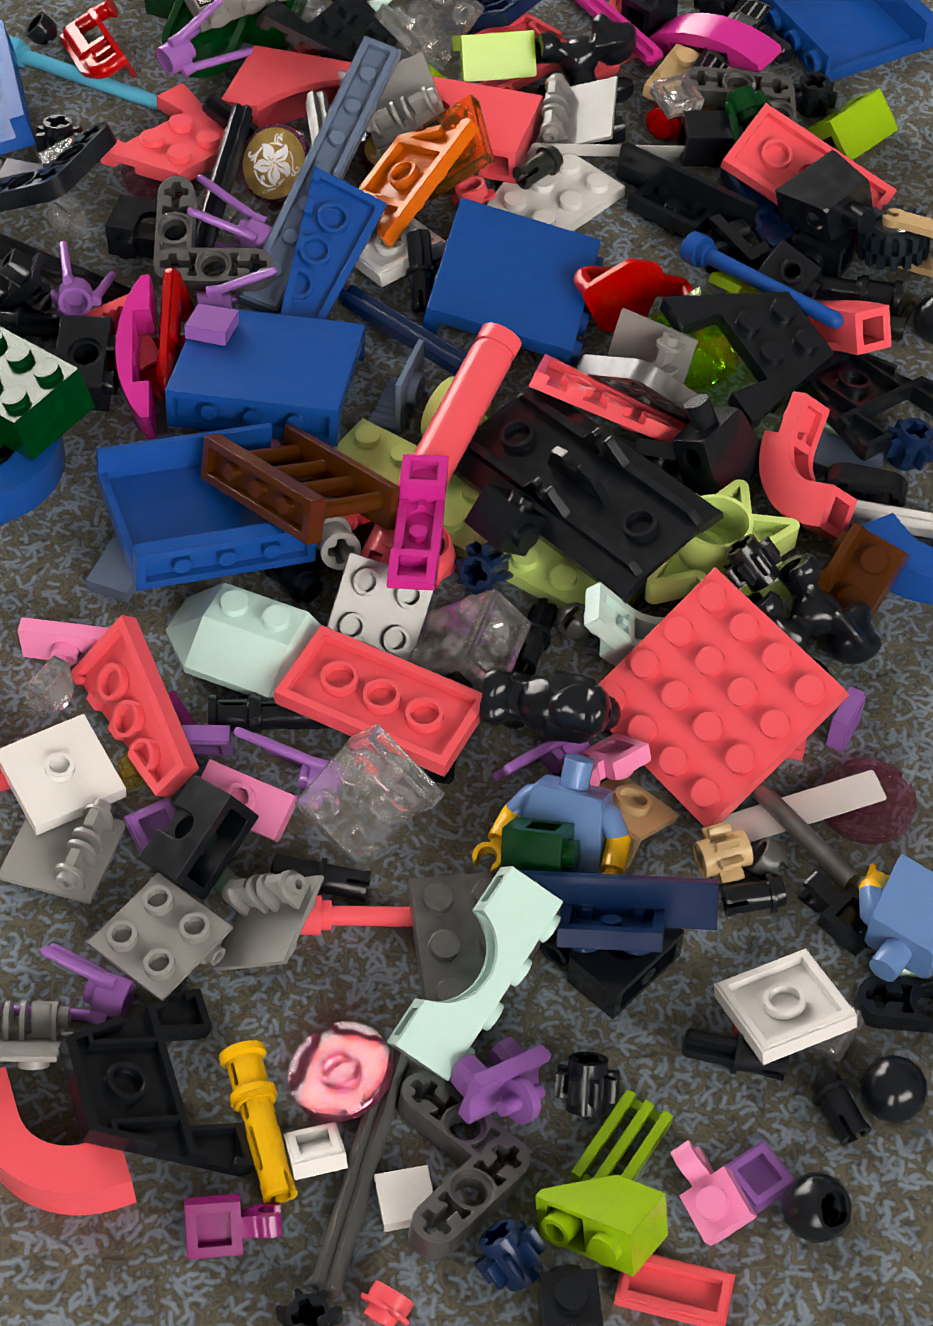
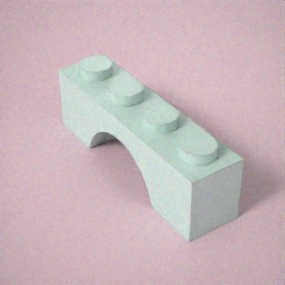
(513, 918)

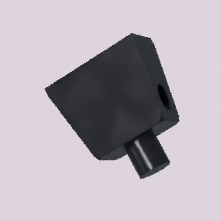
(827, 199)
(715, 447)

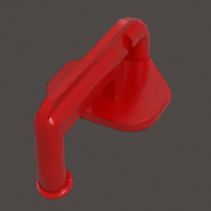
(102, 56)
(628, 286)
(175, 307)

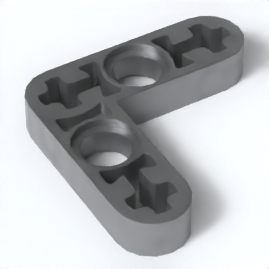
(776, 87)
(183, 251)
(640, 378)
(476, 1161)

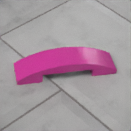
(744, 44)
(137, 319)
(419, 523)

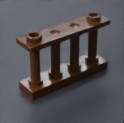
(296, 505)

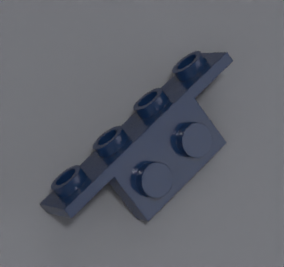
(627, 909)

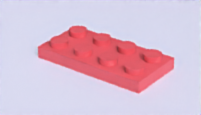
(778, 149)
(362, 686)

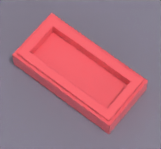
(677, 1291)

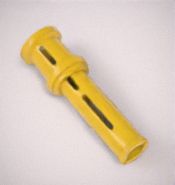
(254, 1100)

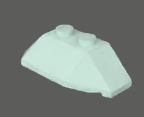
(239, 638)

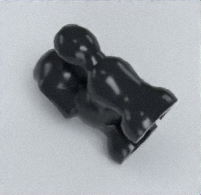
(579, 56)
(815, 612)
(558, 705)

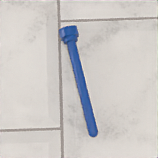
(701, 251)

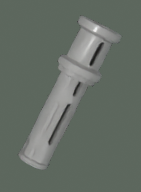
(337, 542)

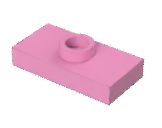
(61, 639)
(267, 801)

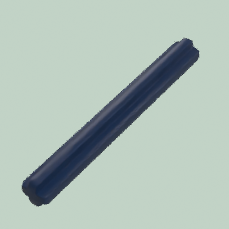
(402, 328)

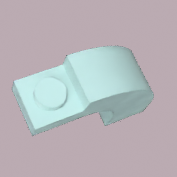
(615, 623)

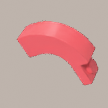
(863, 330)
(789, 476)
(59, 1177)

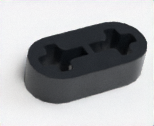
(868, 483)

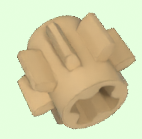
(723, 853)

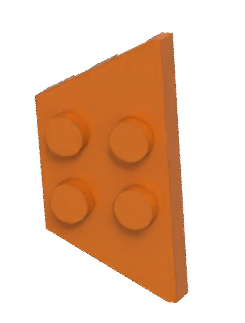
(411, 173)

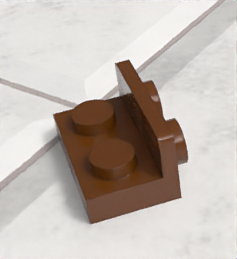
(862, 568)

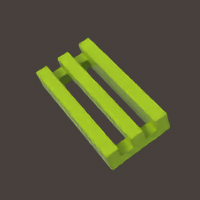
(644, 1112)

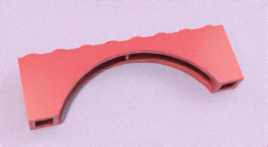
(279, 80)

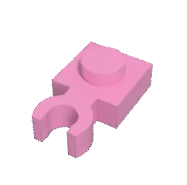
(616, 757)

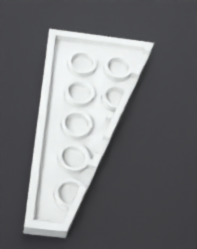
(562, 199)

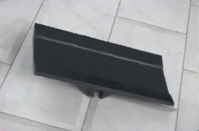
(601, 498)

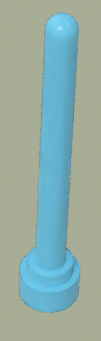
(113, 87)

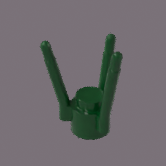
(742, 107)

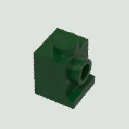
(539, 845)

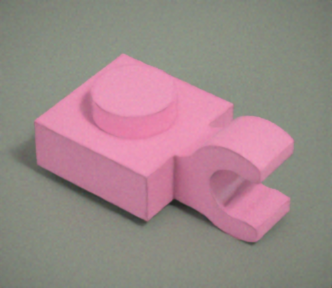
(715, 1198)

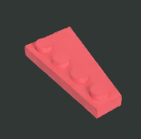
(604, 400)
(133, 698)

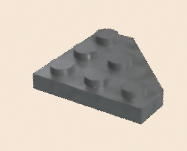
(447, 932)

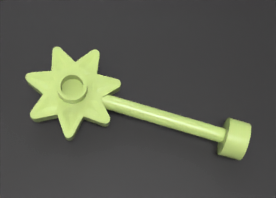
(707, 549)

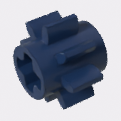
(910, 444)
(473, 573)
(510, 1255)

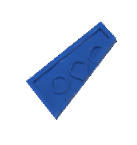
(329, 244)

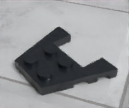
(333, 32)
(768, 336)
(860, 388)
(130, 1094)

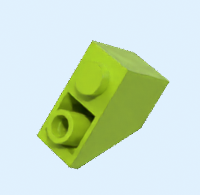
(605, 1220)

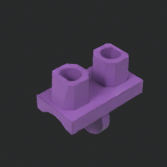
(506, 1087)

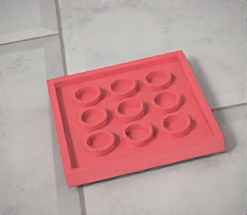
(719, 698)

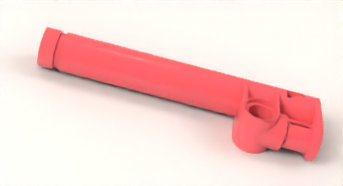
(456, 425)

